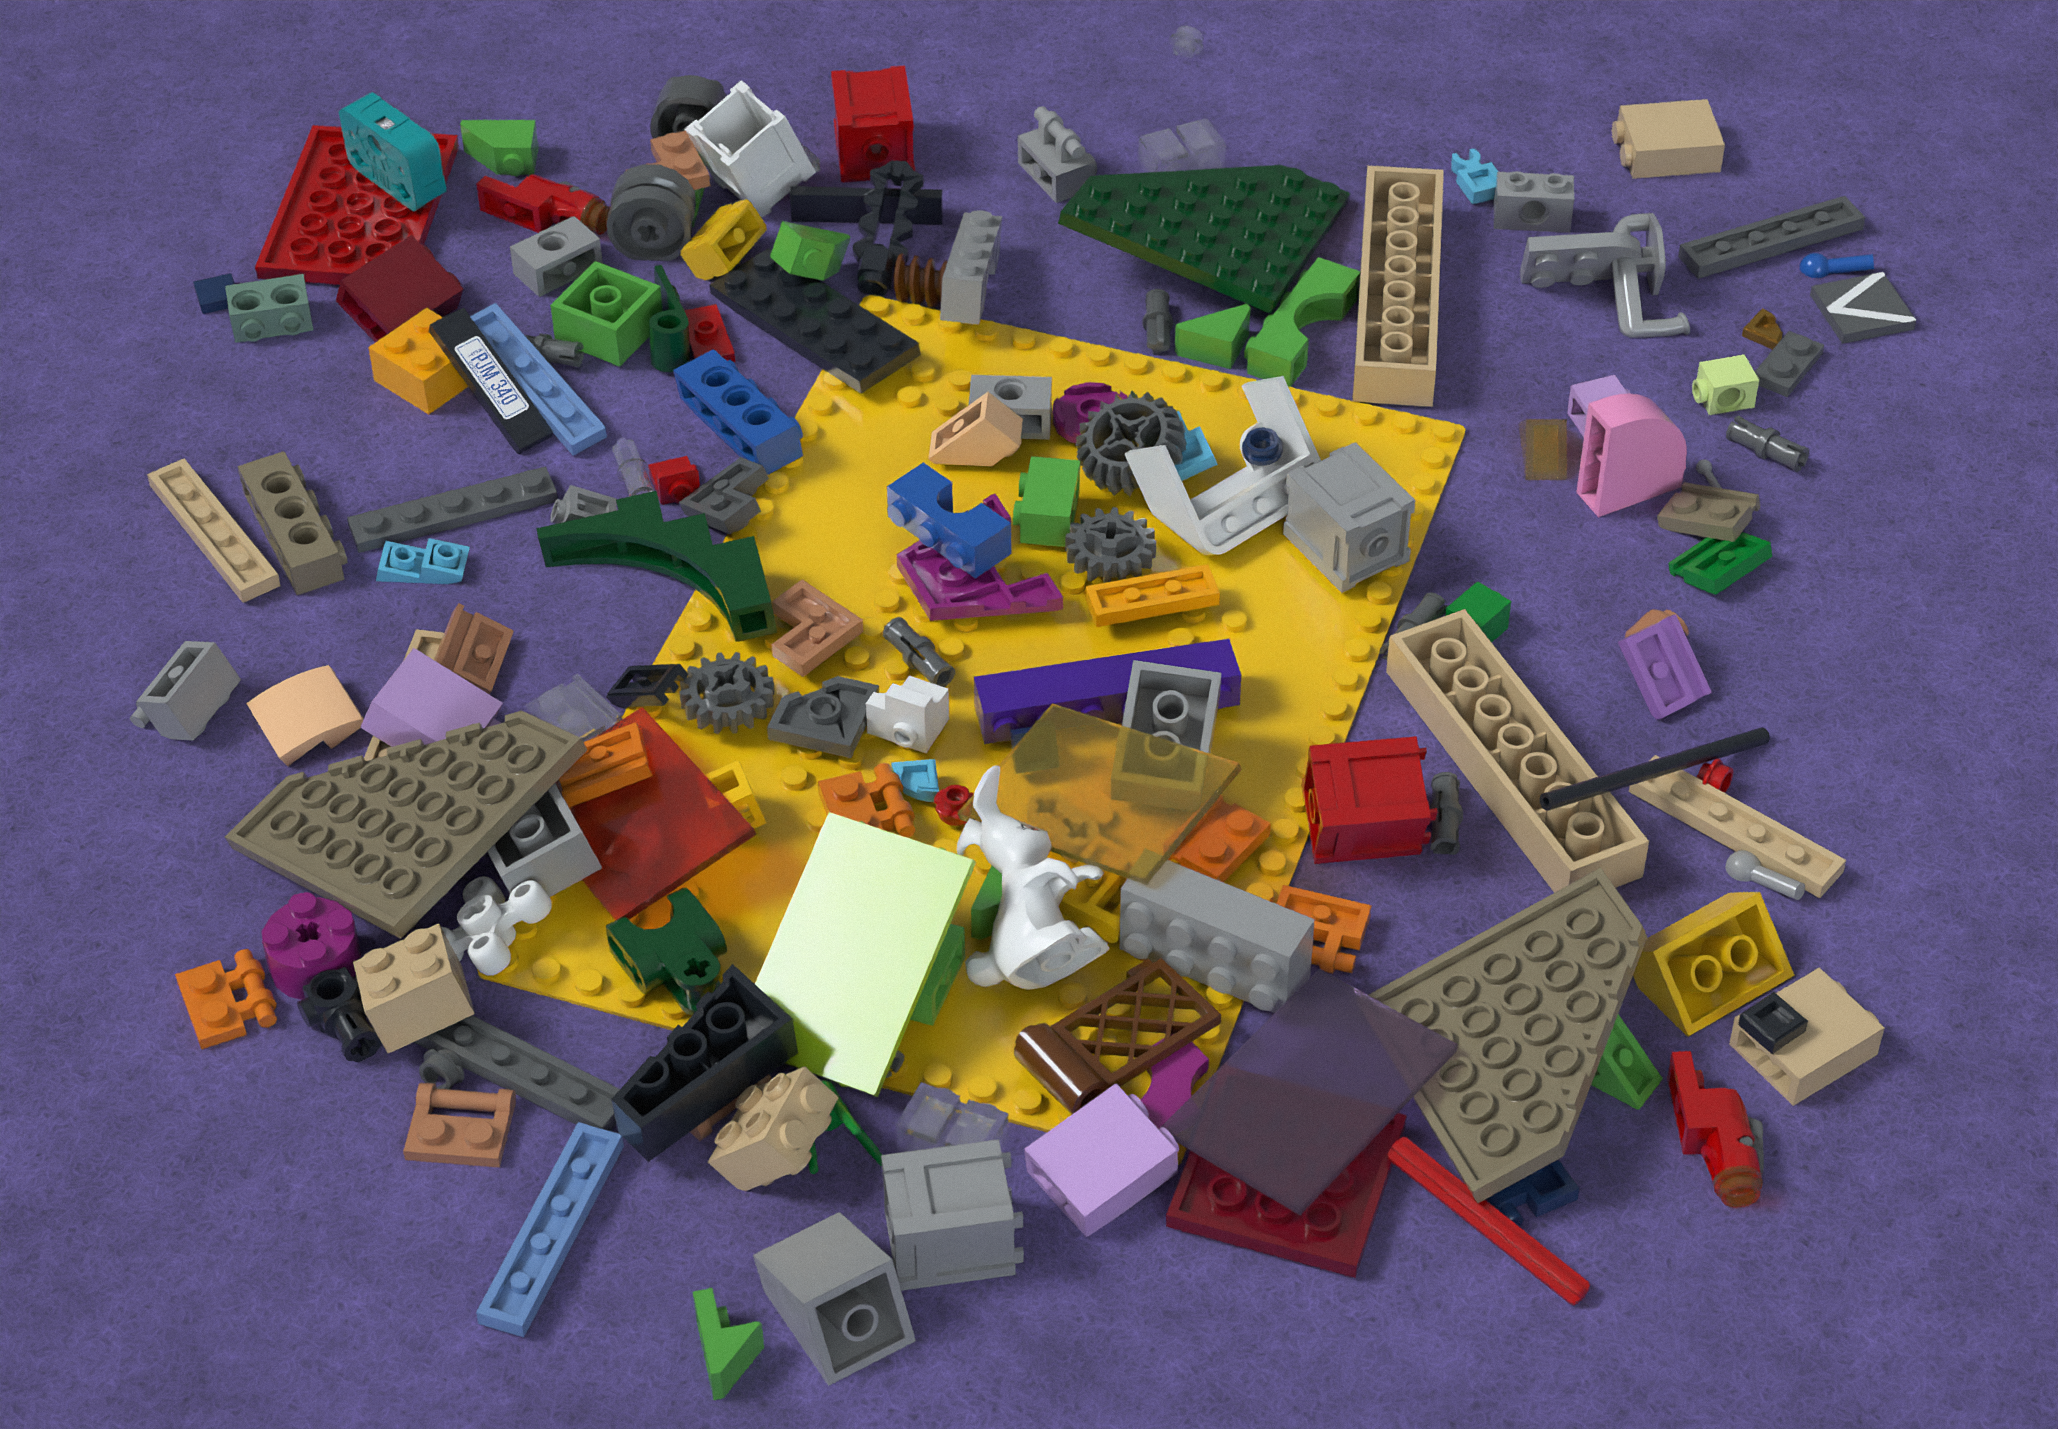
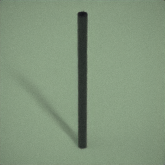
(1653, 769)

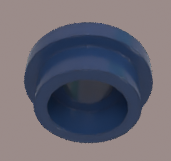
(1262, 447)

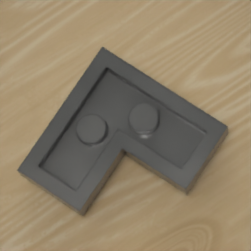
(728, 496)

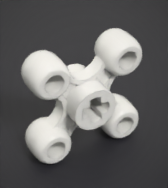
(489, 921)

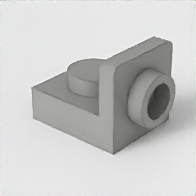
(580, 504)

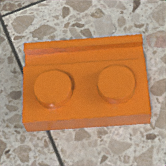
(607, 765)
(1222, 840)

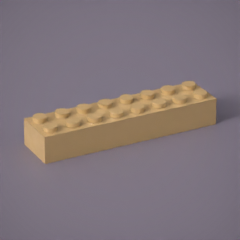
(1399, 287)
(1512, 752)

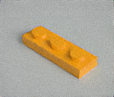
(1152, 595)

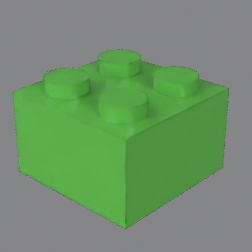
(606, 312)

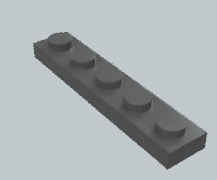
(1771, 237)
(452, 509)
(528, 1071)

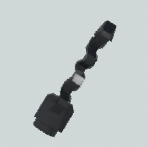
(876, 260)

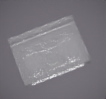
(575, 709)

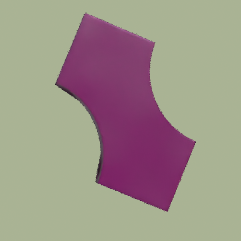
(1173, 1082)

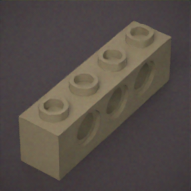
(292, 522)

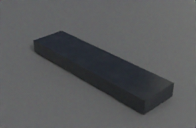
(848, 205)

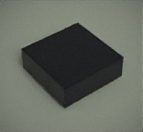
(1772, 1022)

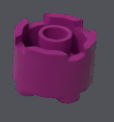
(308, 939)

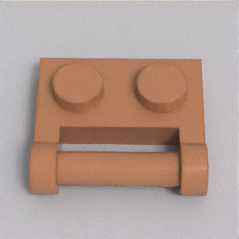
(456, 1137)

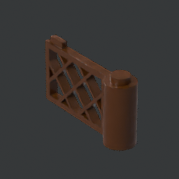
(1078, 1077)

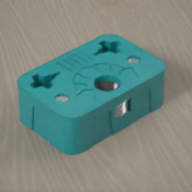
(392, 151)

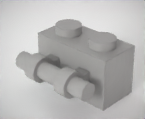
(1055, 156)
(187, 691)

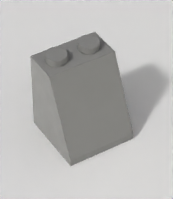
(836, 1296)

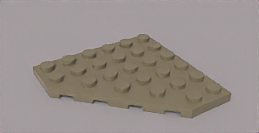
(408, 824)
(1529, 1028)

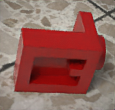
(674, 479)

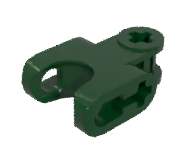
(677, 955)

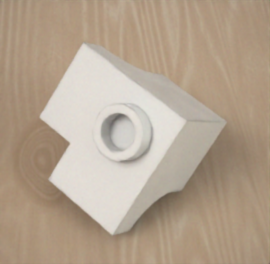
(909, 713)

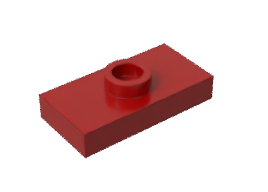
(708, 332)

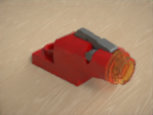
(541, 202)
(1720, 1130)

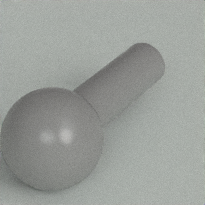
(1746, 867)

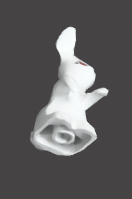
(1029, 935)

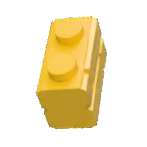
(723, 240)

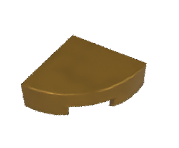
(1763, 329)

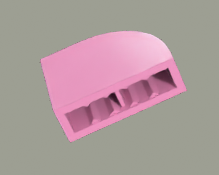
(1628, 453)

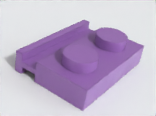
(1664, 667)

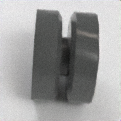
(651, 213)

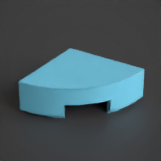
(918, 778)

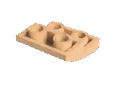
(305, 713)

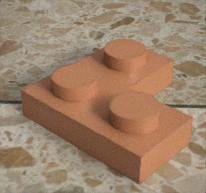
(680, 154)
(818, 629)

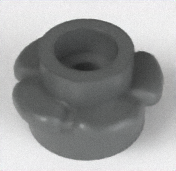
(442, 1064)

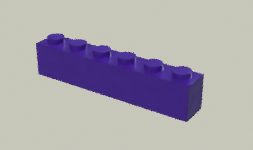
(1089, 686)

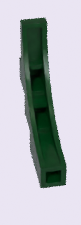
(682, 548)

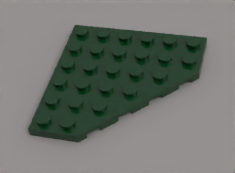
(1218, 226)

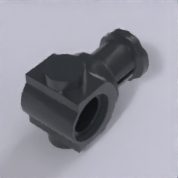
(337, 1009)

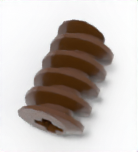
(918, 281)

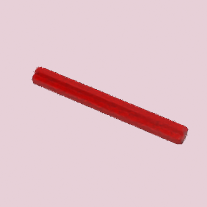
(1489, 1221)

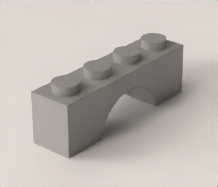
(968, 267)

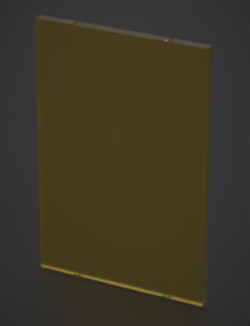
(1107, 791)

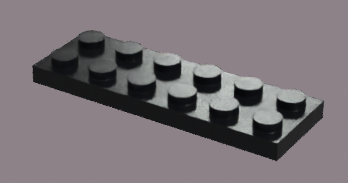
(816, 322)

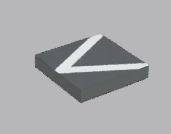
(1862, 307)

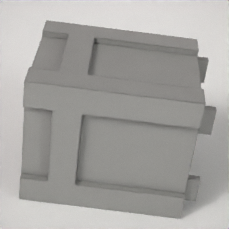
(1348, 516)
(950, 1214)

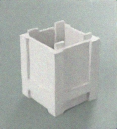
(750, 149)

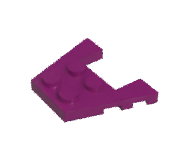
(954, 594)

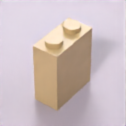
(1668, 139)
(1835, 1041)

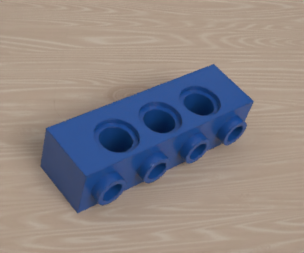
(739, 411)

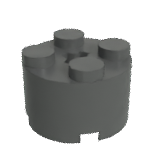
(683, 102)

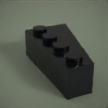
(705, 1065)

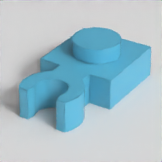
(1474, 179)

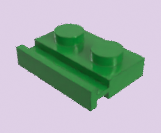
(1719, 563)

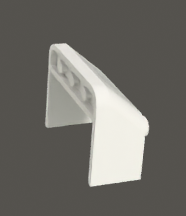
(1244, 500)

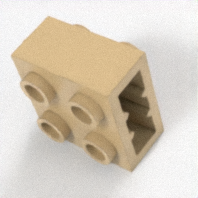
(773, 1129)

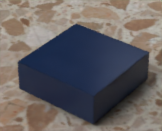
(212, 292)

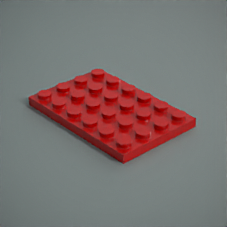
(337, 216)

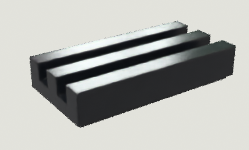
(648, 685)

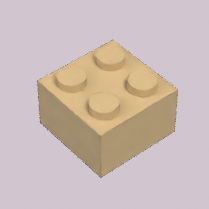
(413, 988)

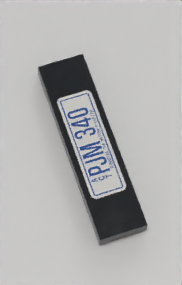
(490, 380)

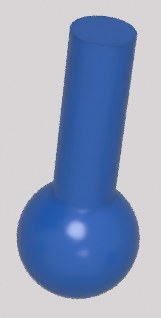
(1818, 266)

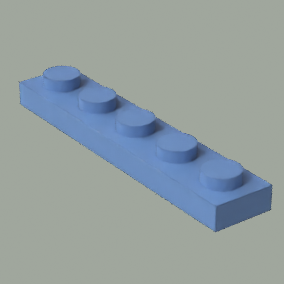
(554, 399)
(550, 1230)

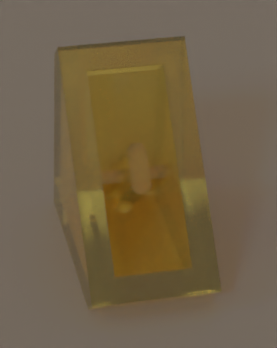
(1544, 448)

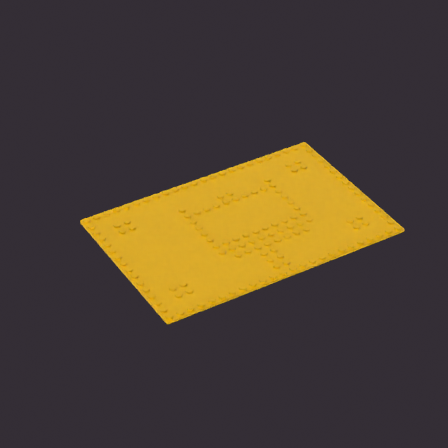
(827, 522)

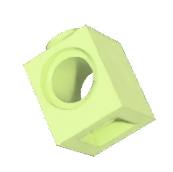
(1726, 385)

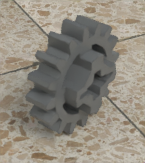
(1110, 545)
(727, 693)

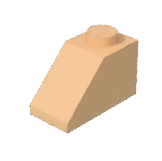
(977, 434)

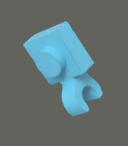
(1197, 455)

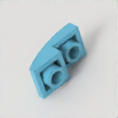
(437, 564)

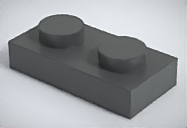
(1788, 363)

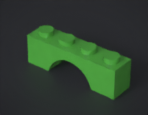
(1321, 294)

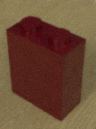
(398, 288)

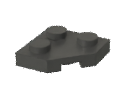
(824, 719)

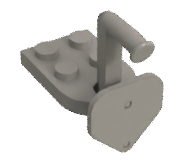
(1604, 257)

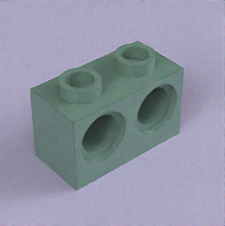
(269, 308)

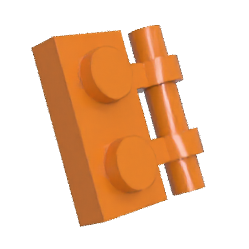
(855, 800)
(1336, 924)
(211, 1002)

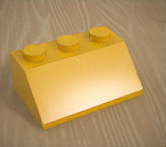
(1713, 961)

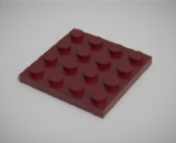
(1325, 1236)

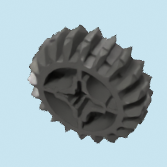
(1126, 427)

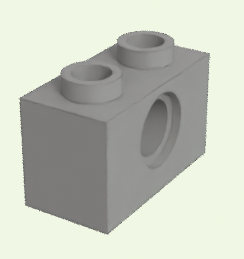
(1533, 201)
(555, 256)
(1024, 395)

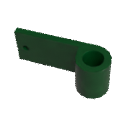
(668, 328)

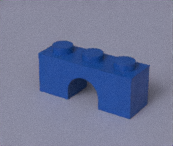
(924, 507)

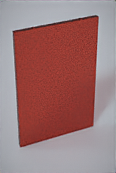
(657, 828)

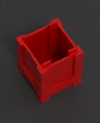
(871, 120)
(1366, 800)

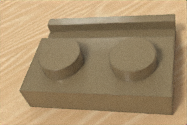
(1709, 512)

